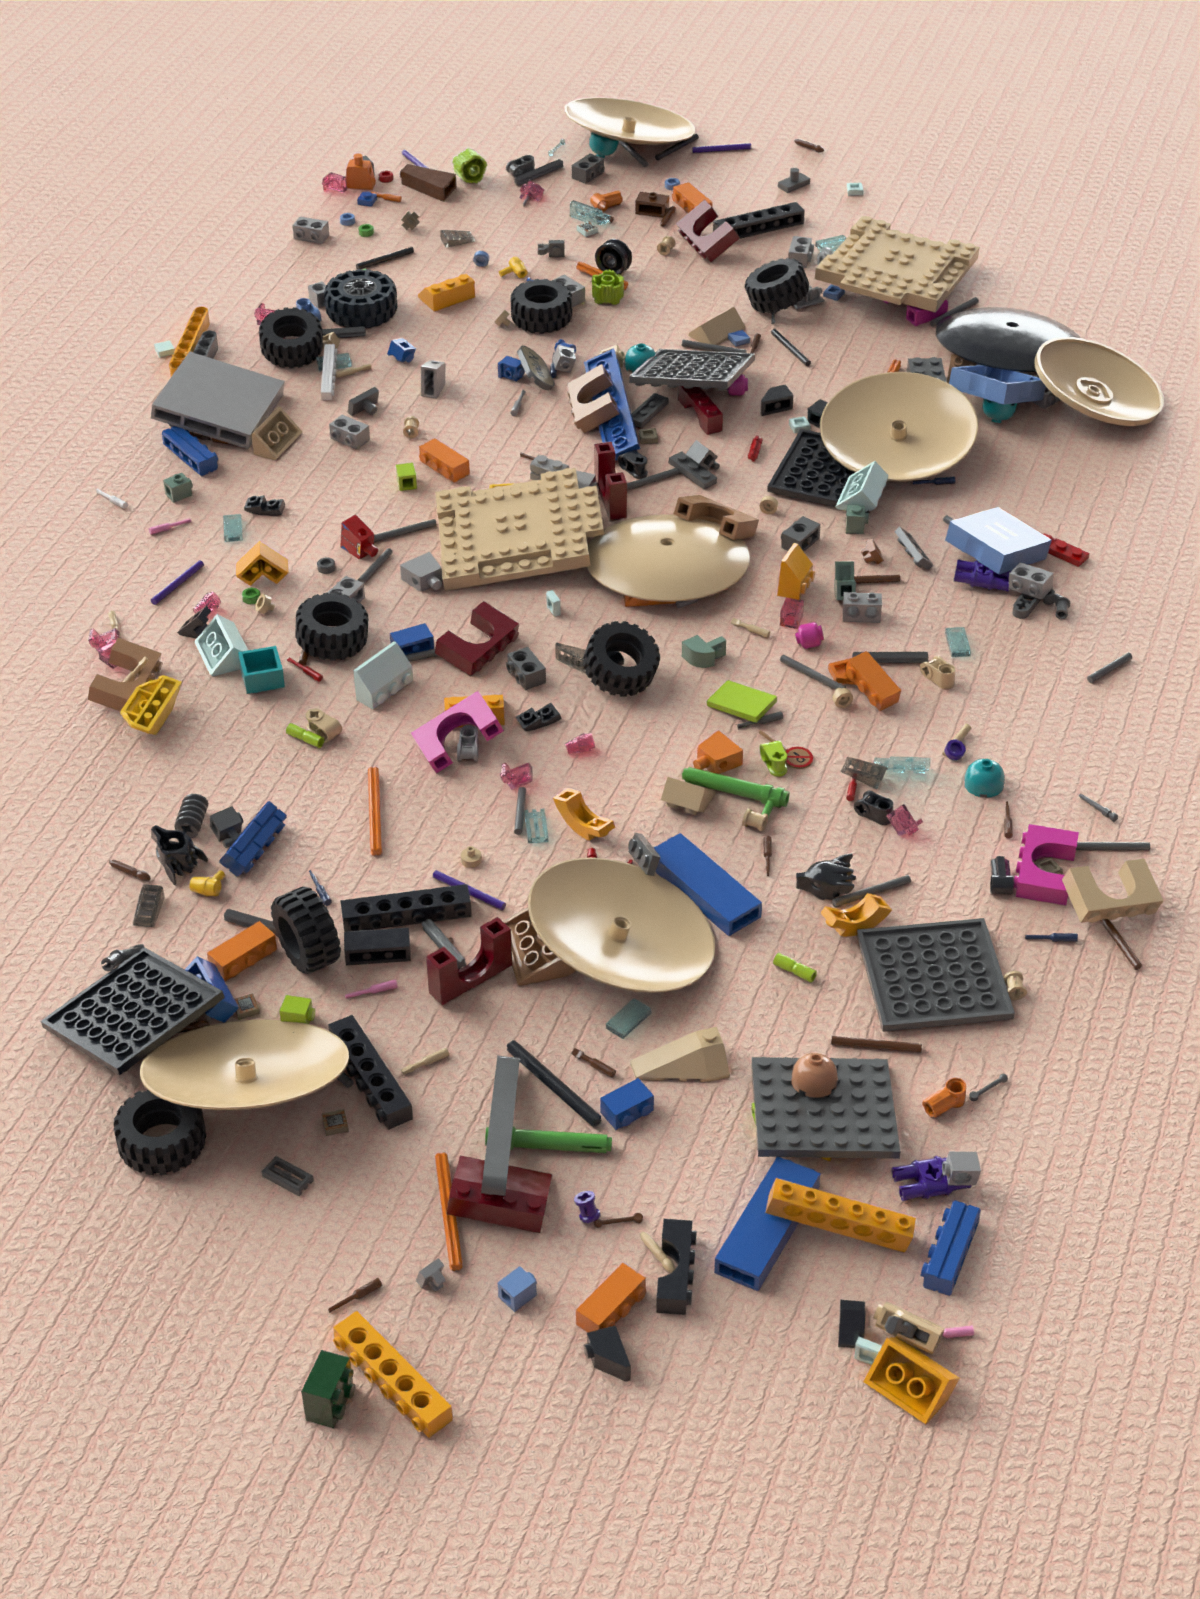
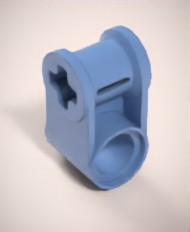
(304, 303)

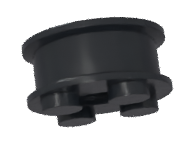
(613, 249)

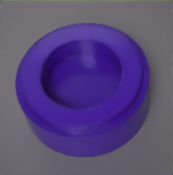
(955, 749)

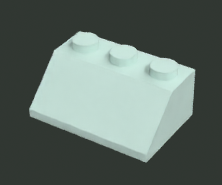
(863, 488)
(220, 646)
(382, 676)

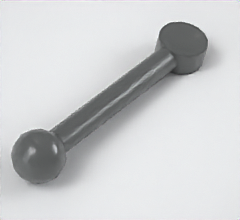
(973, 1096)

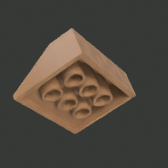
(530, 956)

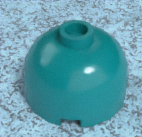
(602, 145)
(637, 356)
(998, 411)
(984, 778)

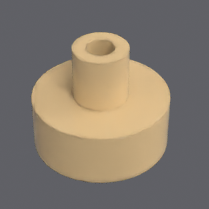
(503, 319)
(768, 505)
(264, 604)
(842, 697)
(471, 857)

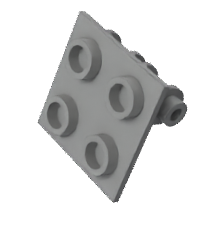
(811, 298)

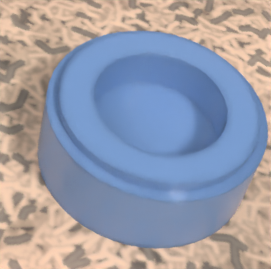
(671, 182)
(347, 219)
(481, 258)

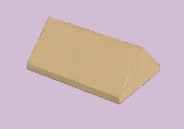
(718, 328)
(275, 435)

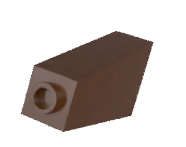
(429, 181)

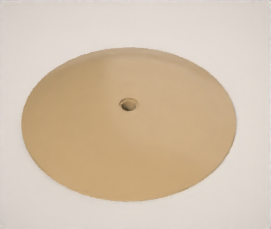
(629, 120)
(902, 422)
(667, 558)
(621, 925)
(244, 1064)

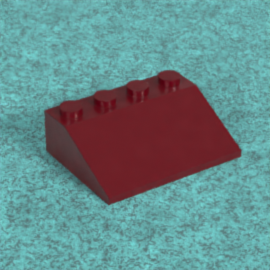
(520, 1207)

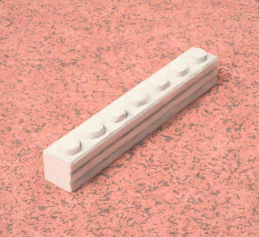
(328, 372)

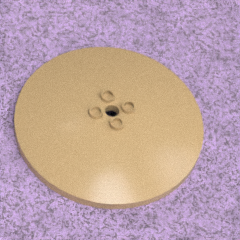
(1099, 381)

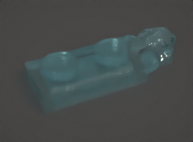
(588, 213)
(900, 764)

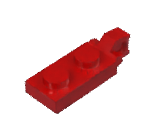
(1067, 552)

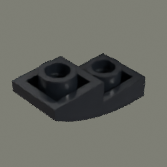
(261, 506)
(543, 717)

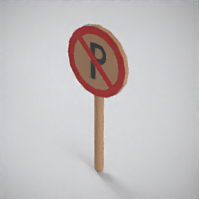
(797, 756)

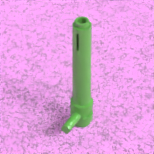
(765, 793)
(558, 1140)

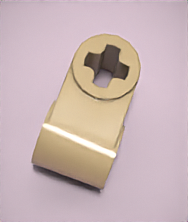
(939, 672)
(323, 724)

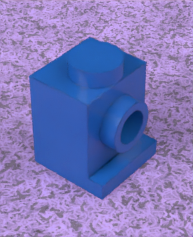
(401, 350)
(510, 368)

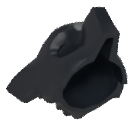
(176, 855)
(832, 875)

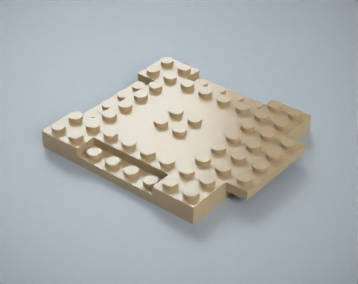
(897, 265)
(516, 529)

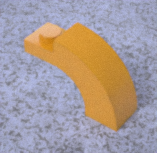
(580, 817)
(864, 915)

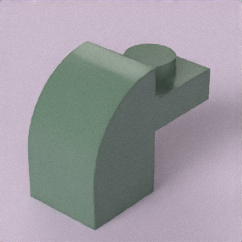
(844, 578)
(703, 654)

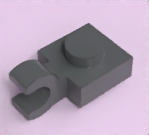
(555, 248)

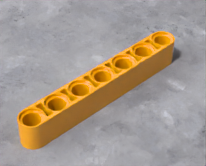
(195, 327)

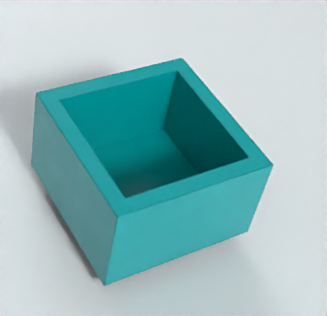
(261, 669)

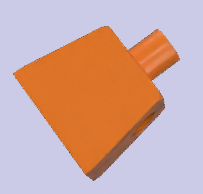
(360, 173)
(718, 754)

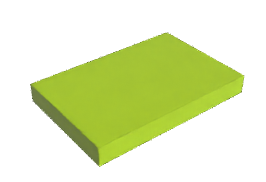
(742, 701)

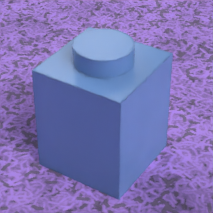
(517, 1288)

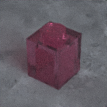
(791, 613)

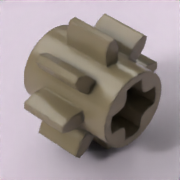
(410, 220)

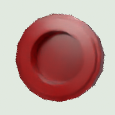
(385, 176)

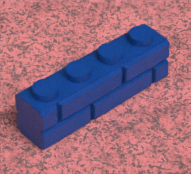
(190, 450)
(253, 838)
(951, 1248)

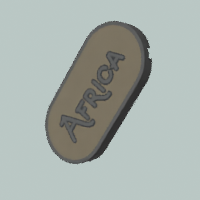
(535, 367)

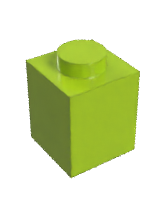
(406, 476)
(297, 1010)

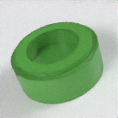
(366, 230)
(250, 595)

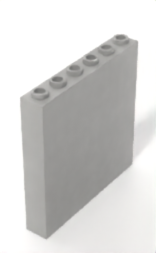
(217, 399)

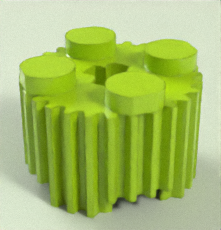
(469, 166)
(607, 287)

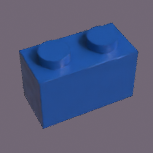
(413, 639)
(627, 1104)

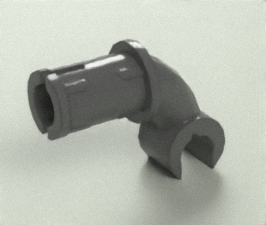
(1062, 603)
(119, 956)

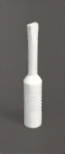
(113, 499)

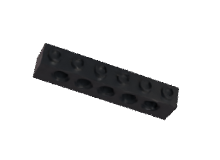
(764, 220)
(406, 908)
(372, 1074)

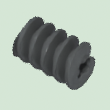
(191, 814)

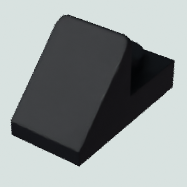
(196, 624)
(851, 1322)

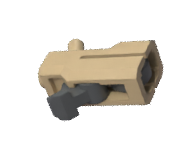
(909, 1327)

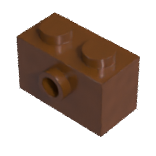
(651, 204)

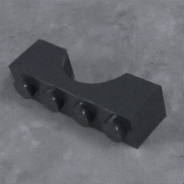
(673, 1288)

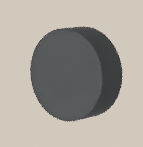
(326, 565)

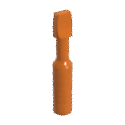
(388, 197)

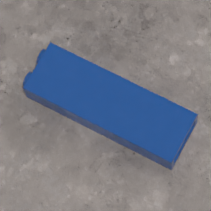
(707, 884)
(758, 1236)

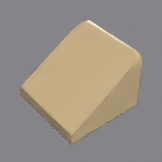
(331, 338)

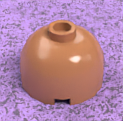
(814, 1075)

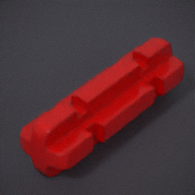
(755, 448)

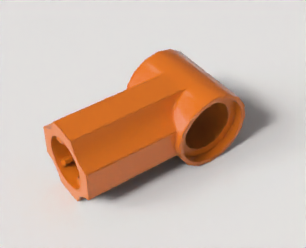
(606, 200)
(950, 1096)

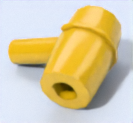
(516, 266)
(206, 885)

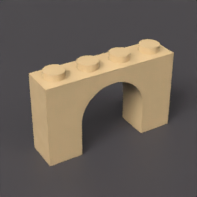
(1094, 905)

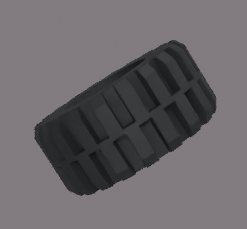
(777, 285)
(541, 306)
(288, 323)
(328, 642)
(619, 678)
(305, 930)
(163, 1152)

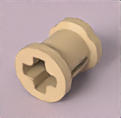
(666, 245)
(411, 427)
(755, 820)
(1017, 984)

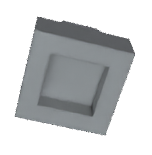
(432, 1275)

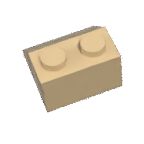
(686, 795)

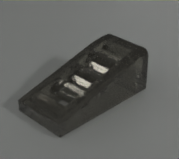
(454, 237)
(576, 656)
(870, 772)
(155, 896)

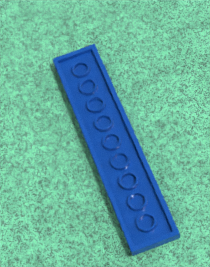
(621, 428)

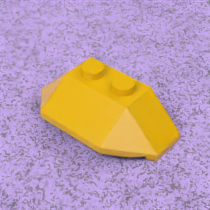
(151, 704)

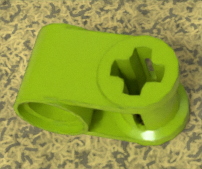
(774, 757)

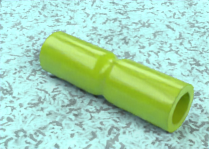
(307, 736)
(796, 968)

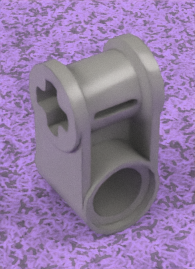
(468, 743)

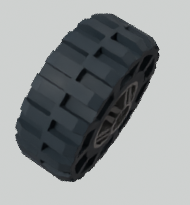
(360, 298)

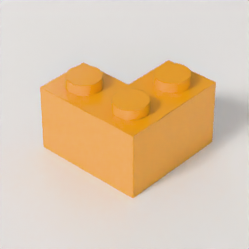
(261, 561)

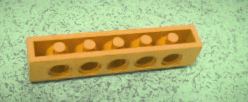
(840, 1215)
(373, 1345)

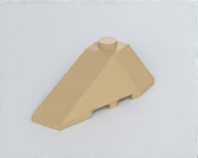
(690, 1057)

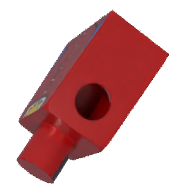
(357, 538)

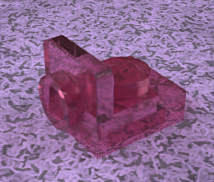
(335, 182)
(903, 821)

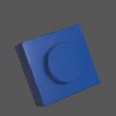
(367, 199)

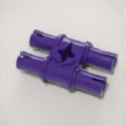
(980, 576)
(929, 1178)

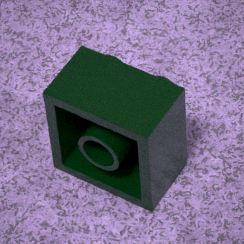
(328, 1389)

